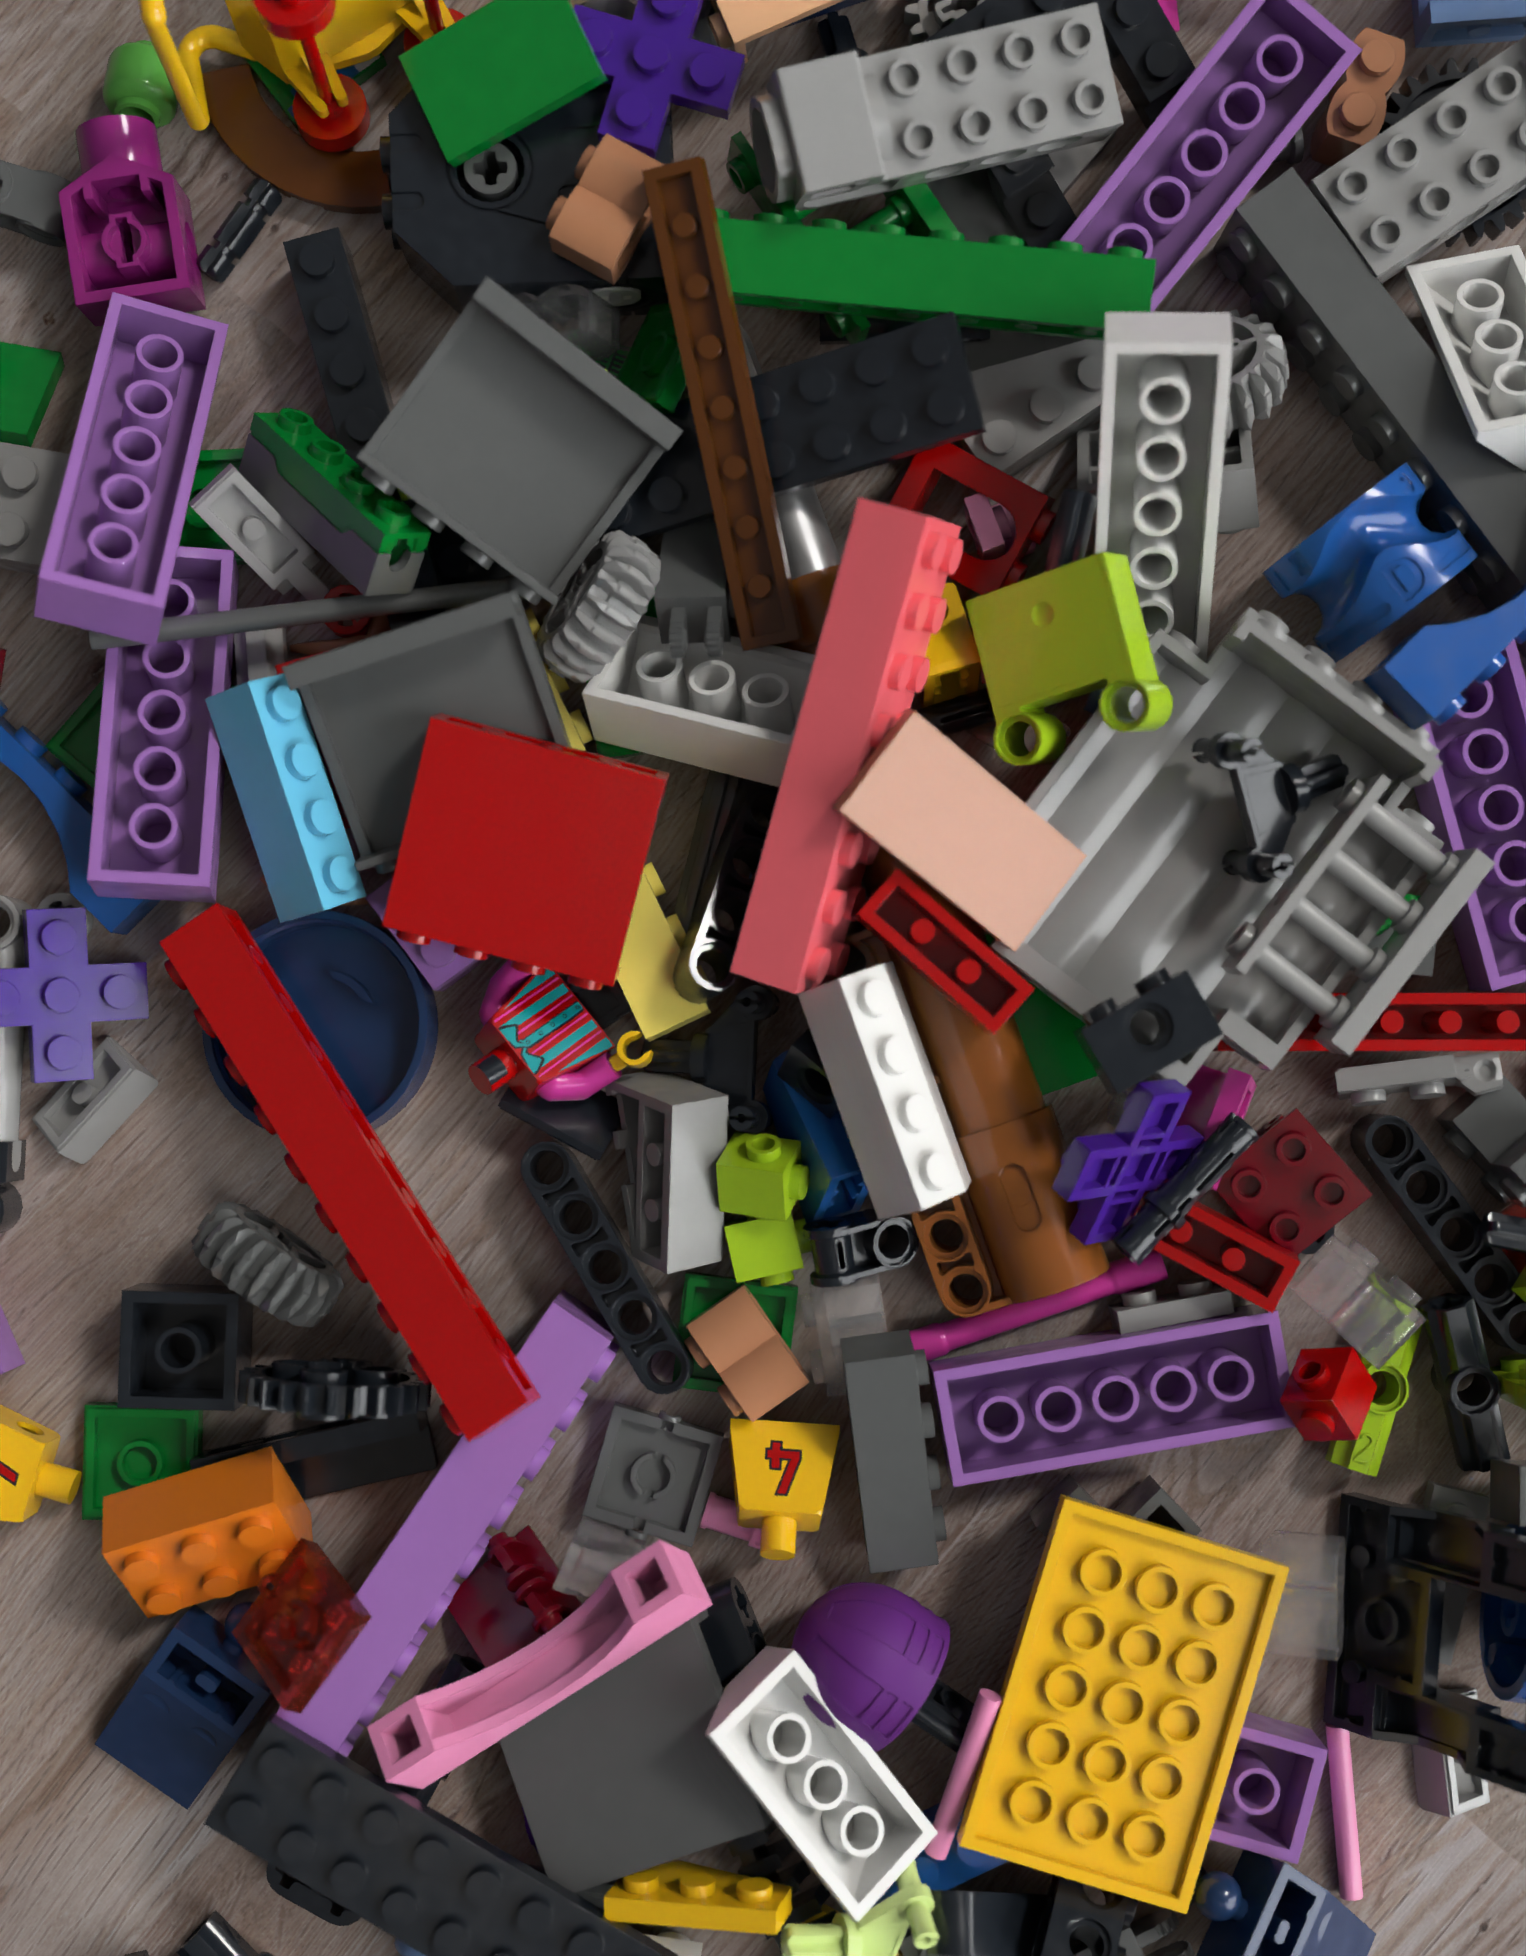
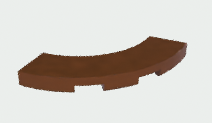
(270, 150)

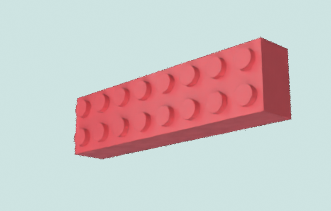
(856, 692)

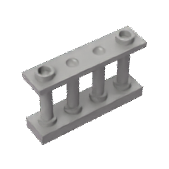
(1415, 923)

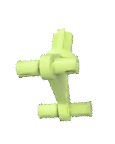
(877, 1932)

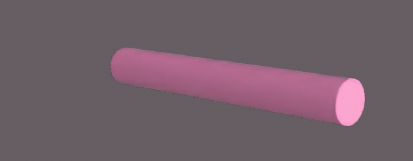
(963, 1772)
(1344, 1813)

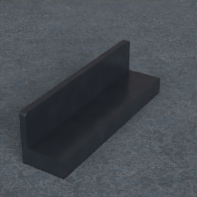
(343, 1452)

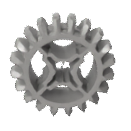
(1257, 371)
(599, 607)

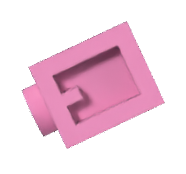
(990, 527)

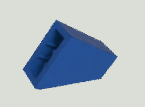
(835, 1175)

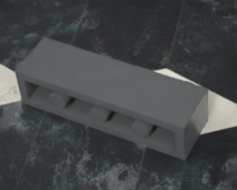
(890, 1450)

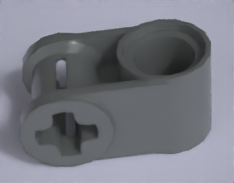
(32, 203)

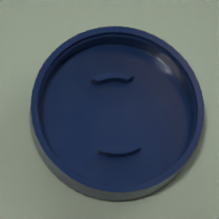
(359, 1001)

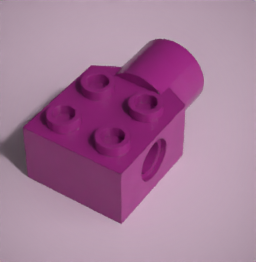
(128, 222)

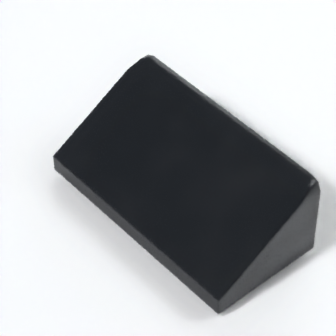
(579, 1124)

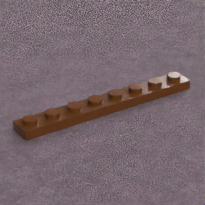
(722, 402)

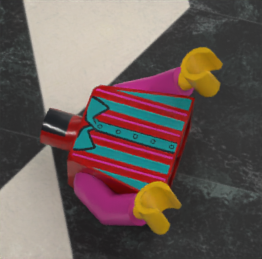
(544, 1040)

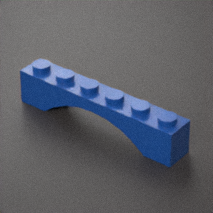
(1437, 662)
(72, 817)

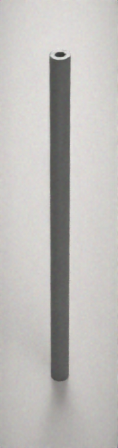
(314, 612)

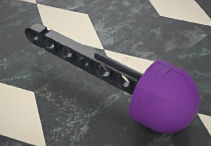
(881, 1665)

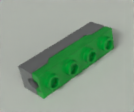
(332, 505)

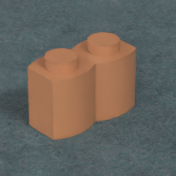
(1358, 98)
(605, 211)
(746, 1353)

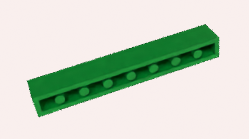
(919, 277)

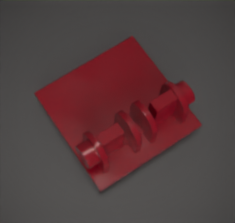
(1291, 1184)
(511, 1597)

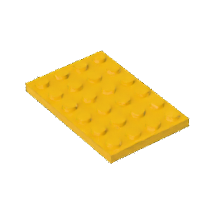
(1123, 1704)

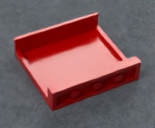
(523, 851)

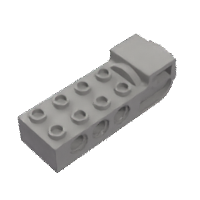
(933, 109)
(1433, 168)

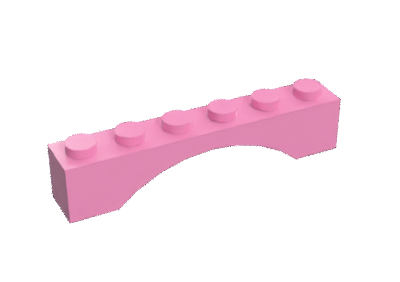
(458, 1721)

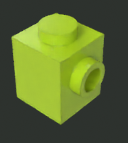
(761, 1176)
(766, 1249)

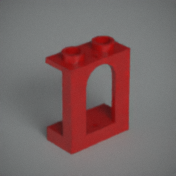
(1027, 506)

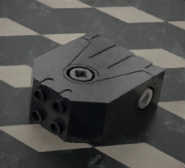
(495, 207)

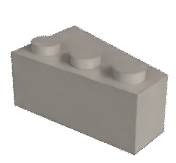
(671, 1147)

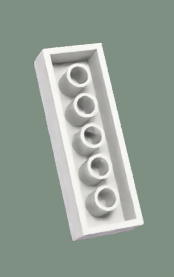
(1164, 459)

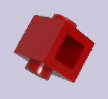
(1328, 1394)

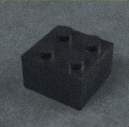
(183, 1346)

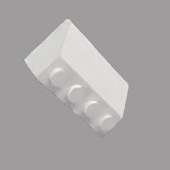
(1479, 329)
(701, 709)
(885, 1091)
(818, 1781)

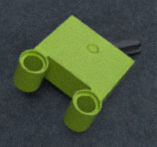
(1066, 638)

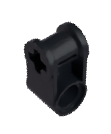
(849, 1246)

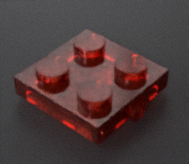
(300, 1625)

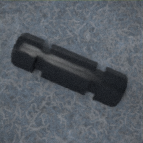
(239, 230)

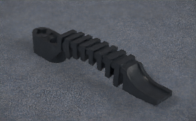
(733, 1642)

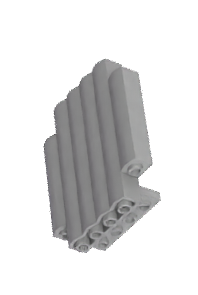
(1164, 821)

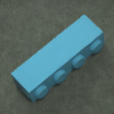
(285, 797)

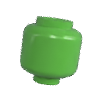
(138, 84)

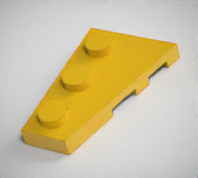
(699, 1898)

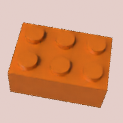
(203, 1531)

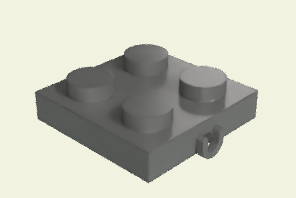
(653, 1474)

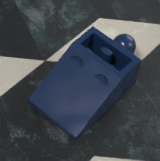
(187, 1706)
(1275, 1912)

